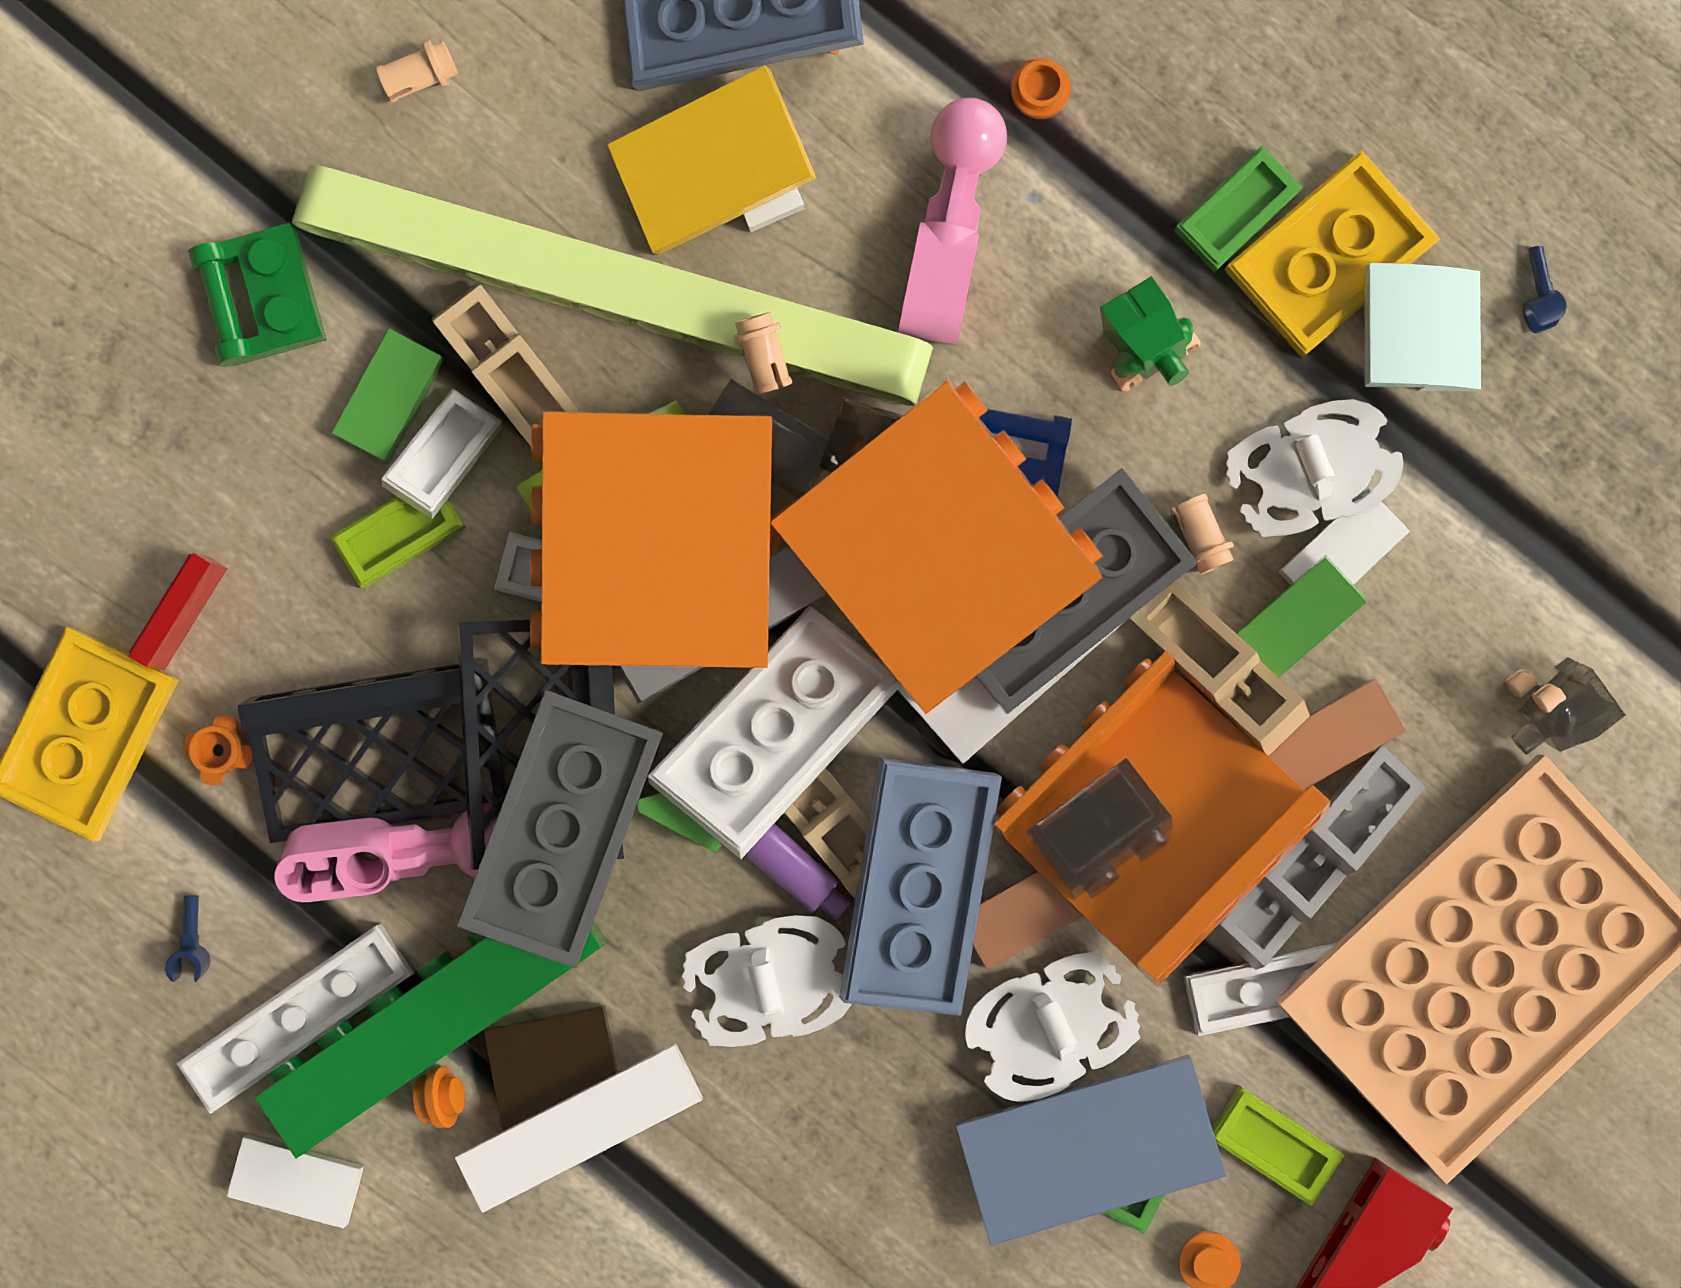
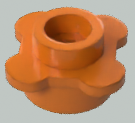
(201, 750)

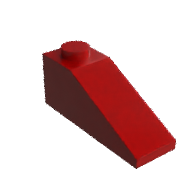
(1379, 1232)

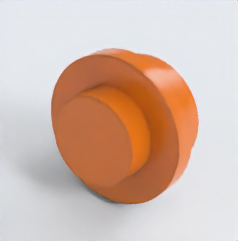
(1040, 88)
(438, 1097)
(1209, 1261)

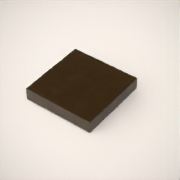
(548, 1060)

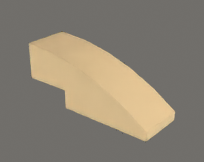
(501, 360)
(1221, 667)

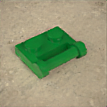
(276, 289)

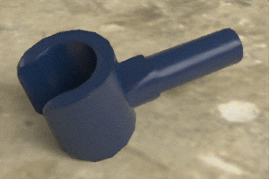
(1550, 304)
(189, 943)

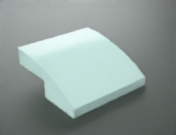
(1422, 327)

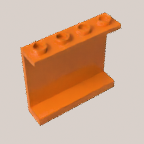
(652, 539)
(939, 545)
(1227, 806)

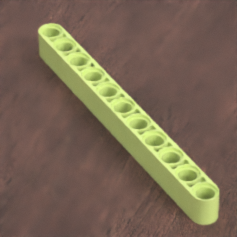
(605, 282)

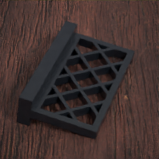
(587, 685)
(352, 703)

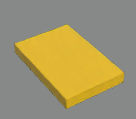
(711, 160)
(1313, 260)
(83, 734)

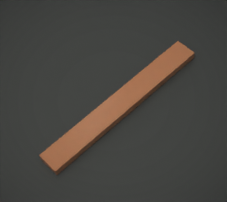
(1316, 749)

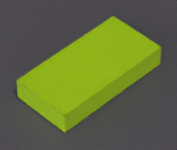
(393, 538)
(1276, 1145)

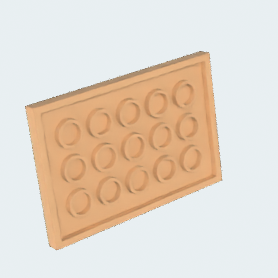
(1491, 968)

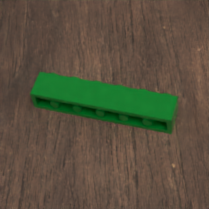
(404, 1036)

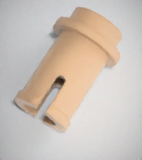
(417, 71)
(762, 352)
(1203, 534)

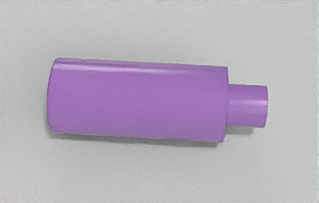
(798, 872)

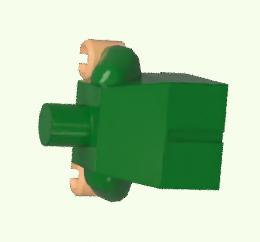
(1147, 335)

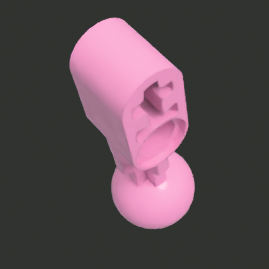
(966, 141)
(324, 861)

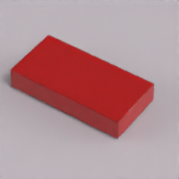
(177, 611)

